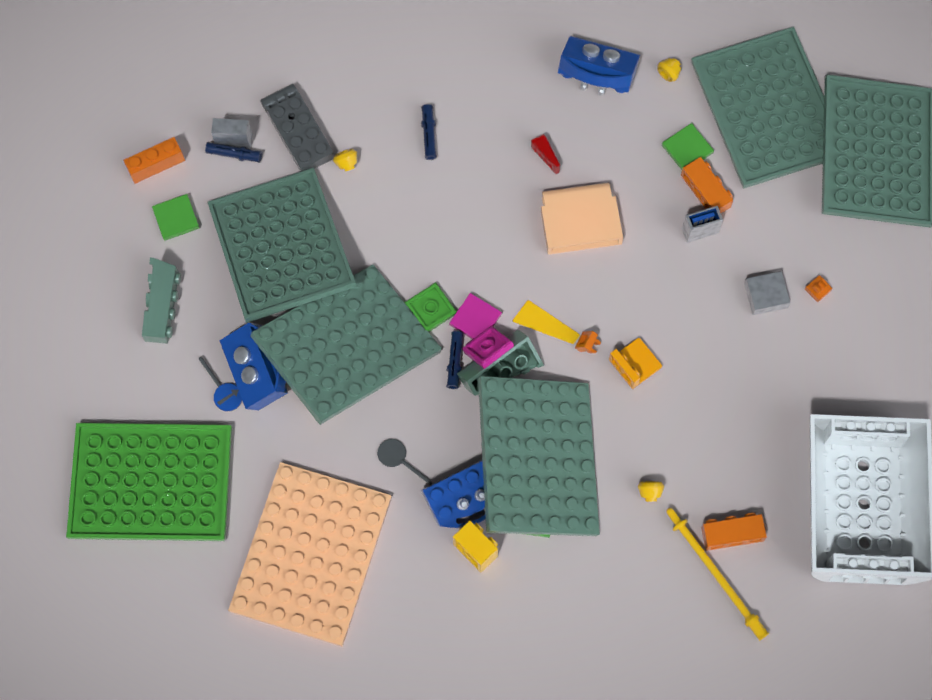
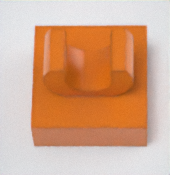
(818, 288)
(586, 342)

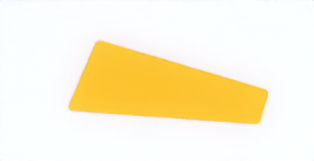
(539, 320)

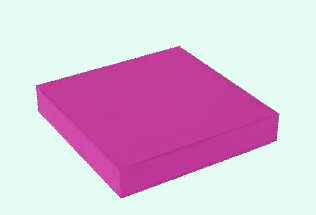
(474, 317)
(488, 347)

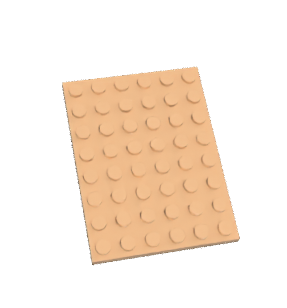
(310, 554)

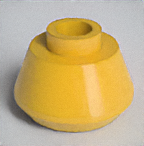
(669, 69)
(346, 159)
(650, 490)

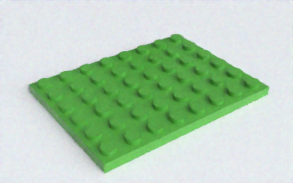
(149, 482)

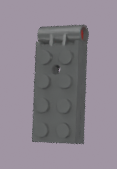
(302, 133)

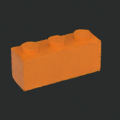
(154, 160)
(706, 185)
(733, 531)

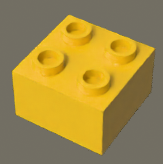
(476, 546)

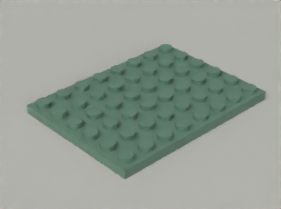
(765, 105)
(877, 151)
(281, 245)
(346, 345)
(537, 457)

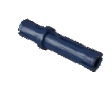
(428, 129)
(233, 152)
(454, 360)

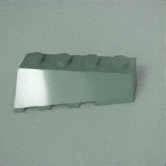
(160, 301)
(512, 363)

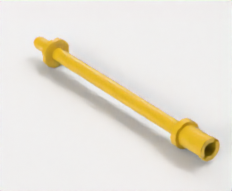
(750, 619)

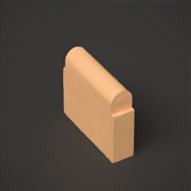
(580, 218)

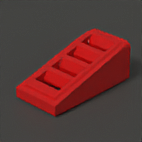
(545, 152)

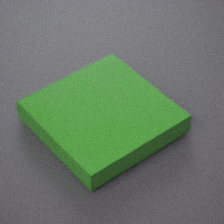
(687, 146)
(175, 217)
(431, 307)

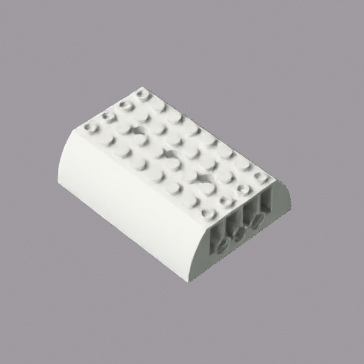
(897, 495)

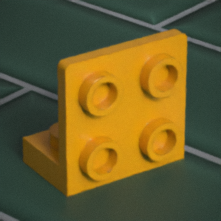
(635, 363)

